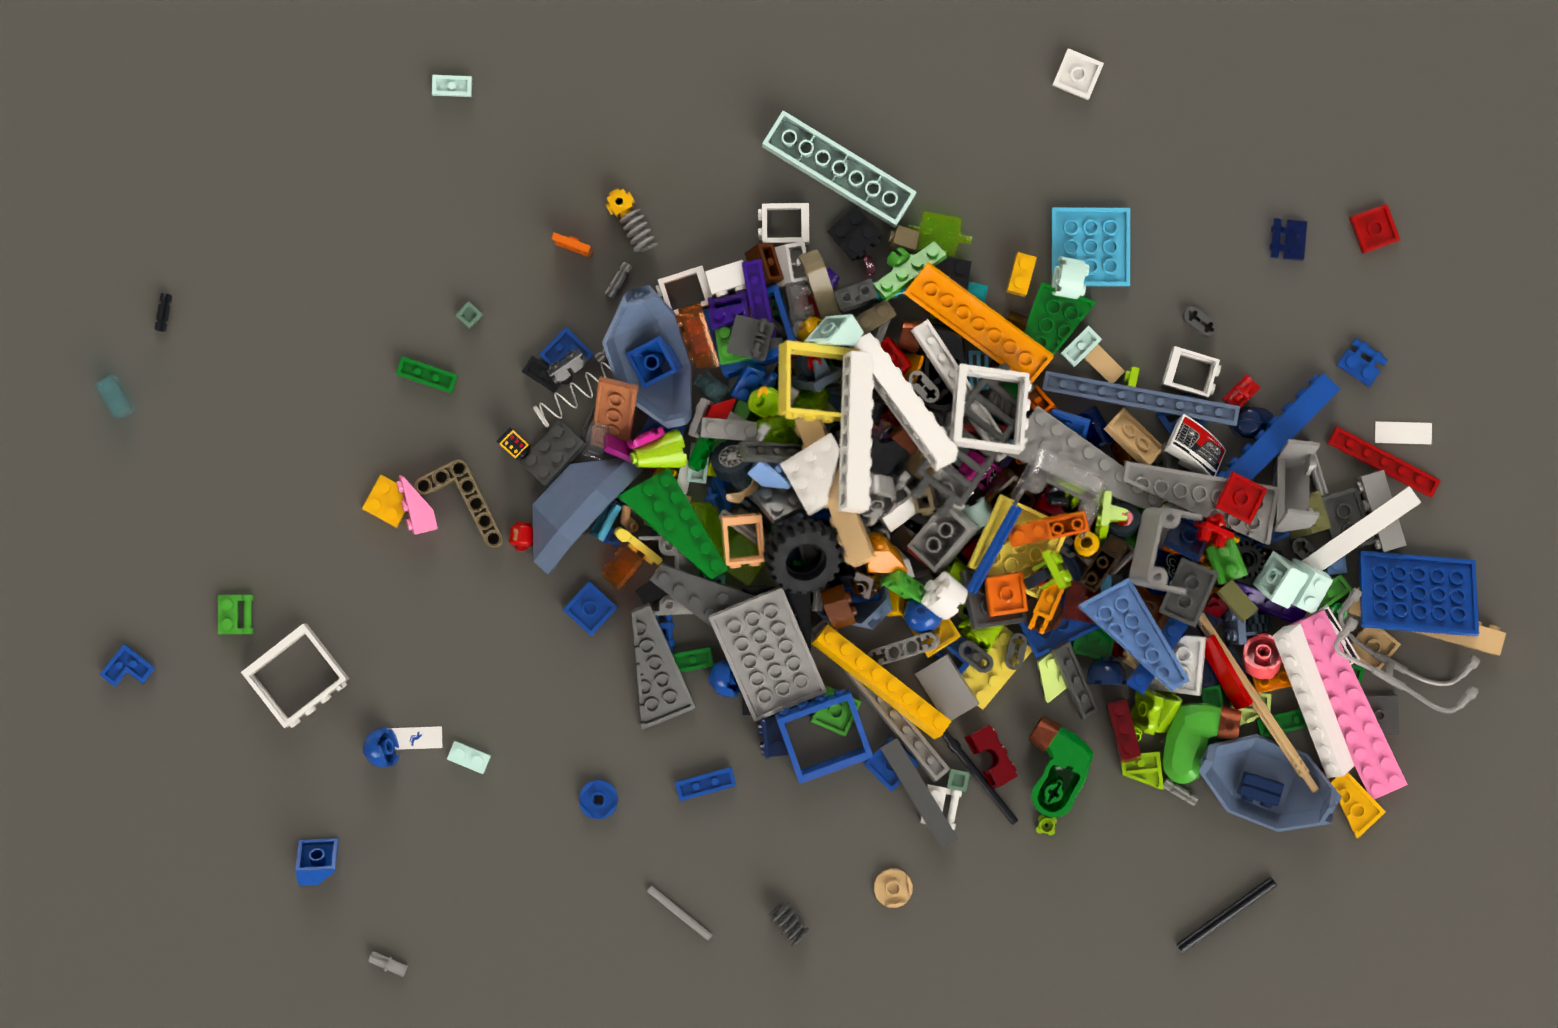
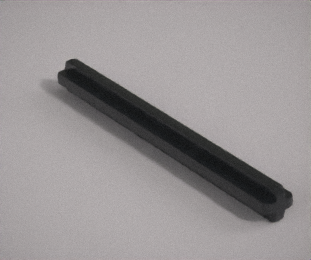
(1226, 915)

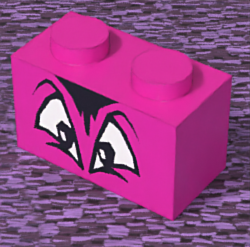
(969, 473)

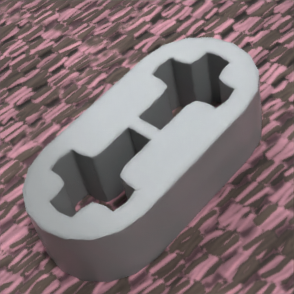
(927, 383)

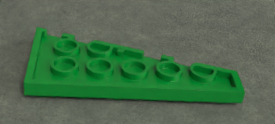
(1052, 321)
(673, 518)

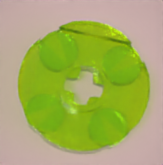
(811, 400)

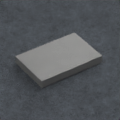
(947, 688)

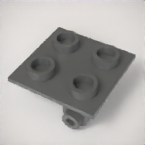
(750, 337)

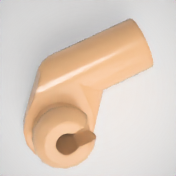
(627, 521)

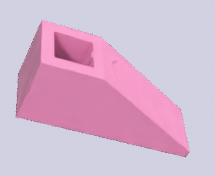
(419, 512)

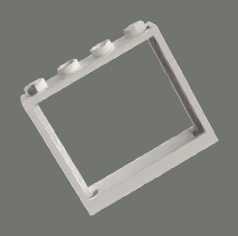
(1022, 407)
(324, 696)

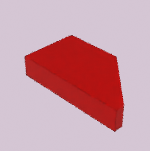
(720, 410)

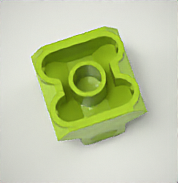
(1154, 710)

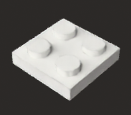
(1078, 74)

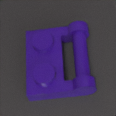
(726, 315)

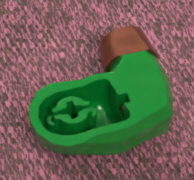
(1064, 770)

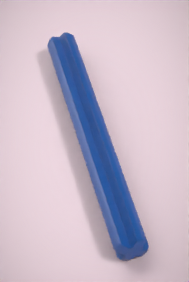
(994, 549)

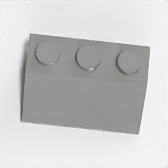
(943, 539)

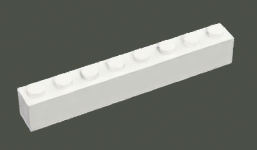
(908, 407)
(856, 432)
(1313, 700)

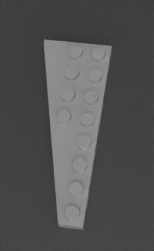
(1050, 433)
(1199, 495)

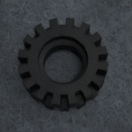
(1256, 558)

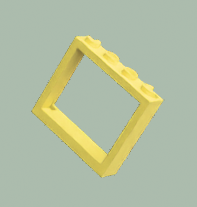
(804, 349)

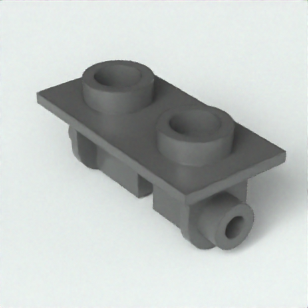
(559, 369)

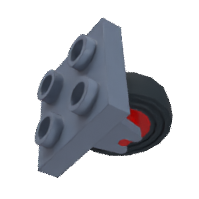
(815, 373)

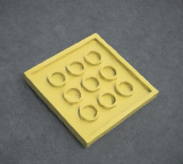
(1013, 558)

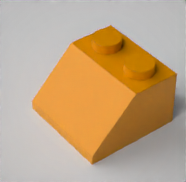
(887, 556)

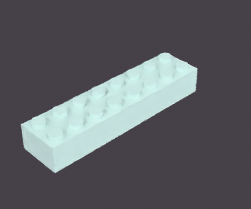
(839, 169)

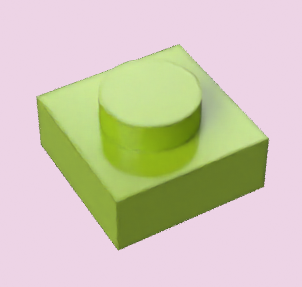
(1131, 376)

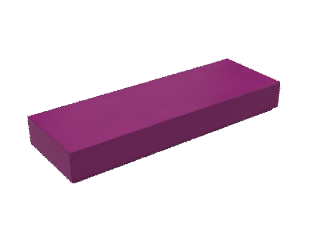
(619, 448)

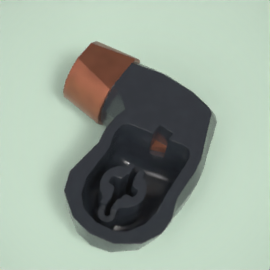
(956, 346)
(887, 456)

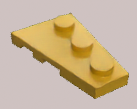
(1357, 804)

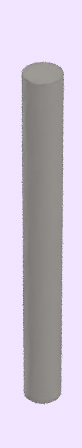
(680, 913)

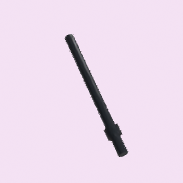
(955, 747)

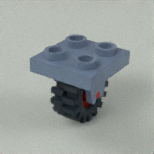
(1237, 632)

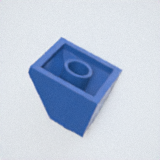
(653, 361)
(316, 860)

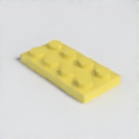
(988, 684)

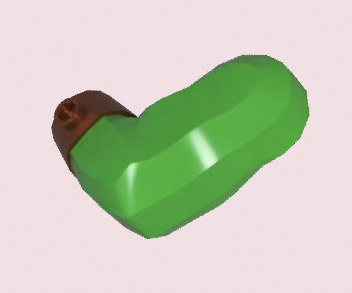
(1190, 737)

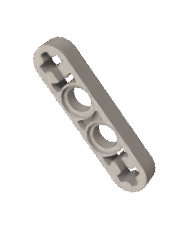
(903, 648)

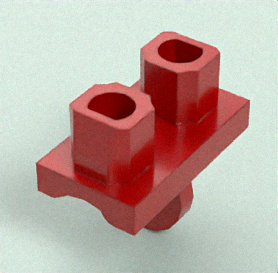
(1241, 392)
(1214, 527)

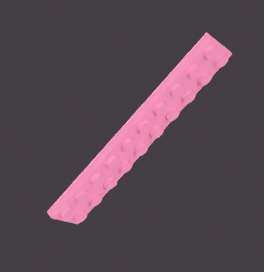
(1353, 712)

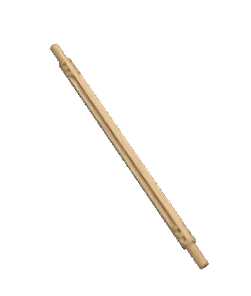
(1262, 710)

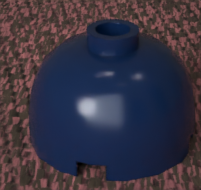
(1106, 672)

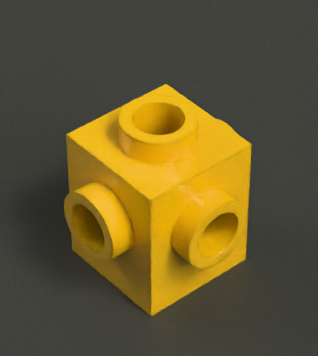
(619, 210)

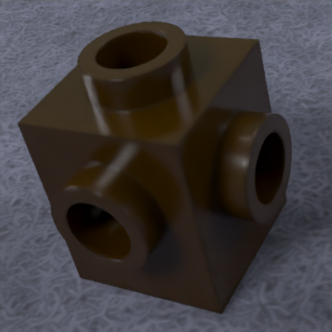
(866, 583)

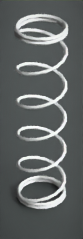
(540, 413)

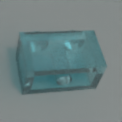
(115, 397)

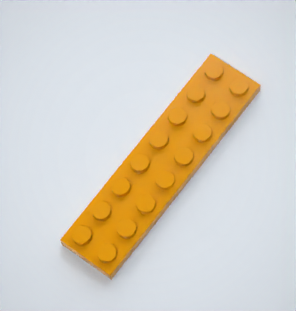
(977, 322)

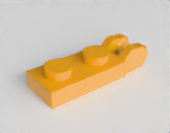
(1046, 606)

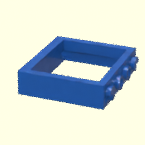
(735, 369)
(833, 764)

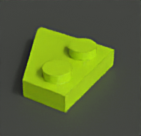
(1145, 770)

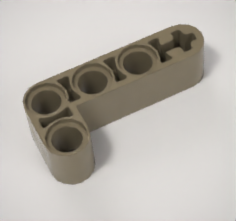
(819, 284)

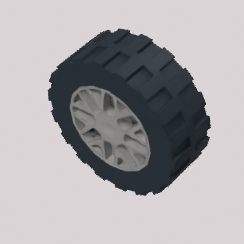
(724, 464)

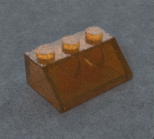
(697, 336)

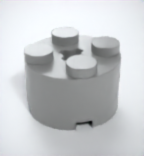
(881, 494)

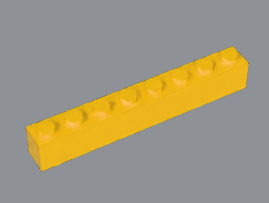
(881, 682)

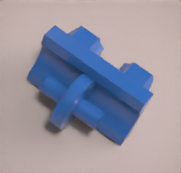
(717, 494)

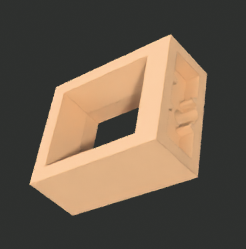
(730, 520)

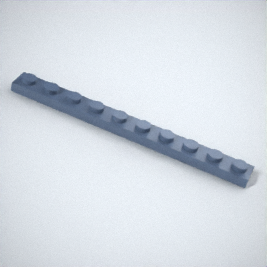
(1141, 398)

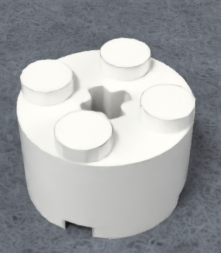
(944, 595)

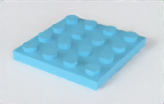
(1095, 237)

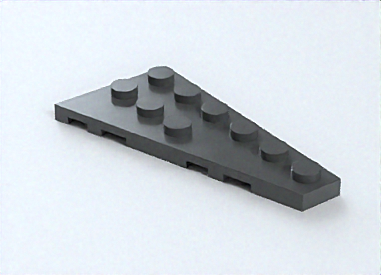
(696, 593)
(659, 679)

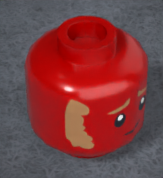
(521, 536)

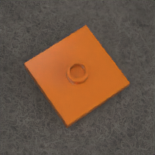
(572, 244)
(1005, 594)

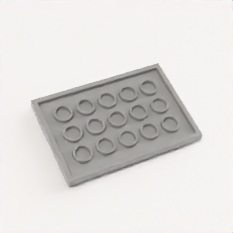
(767, 653)

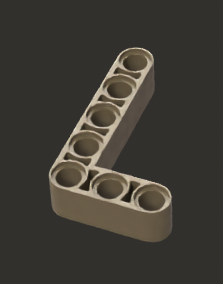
(468, 497)

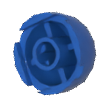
(920, 618)
(723, 679)
(380, 747)

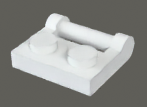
(939, 794)

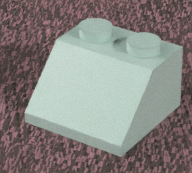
(836, 331)
(1280, 580)
(1314, 588)

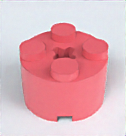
(1259, 666)

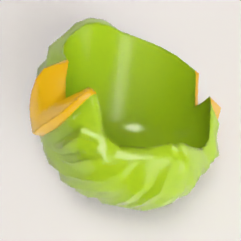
(764, 401)

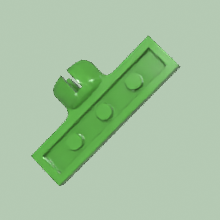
(906, 268)

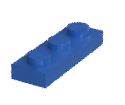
(705, 783)

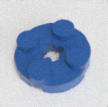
(598, 810)

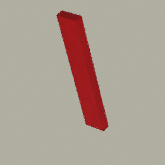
(1384, 461)

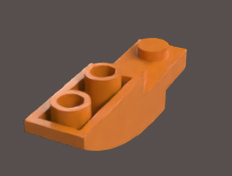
(1049, 528)

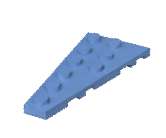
(1131, 625)

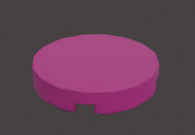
(646, 437)

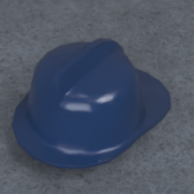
(1251, 421)

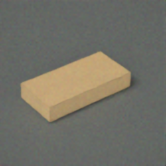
(1104, 364)

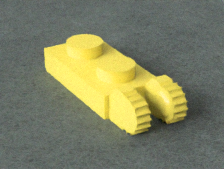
(636, 545)

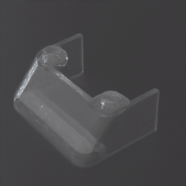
(1066, 475)

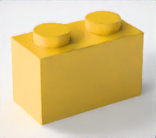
(1021, 274)

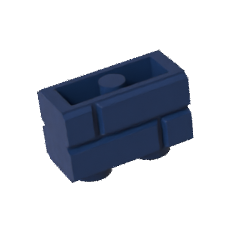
(1260, 789)

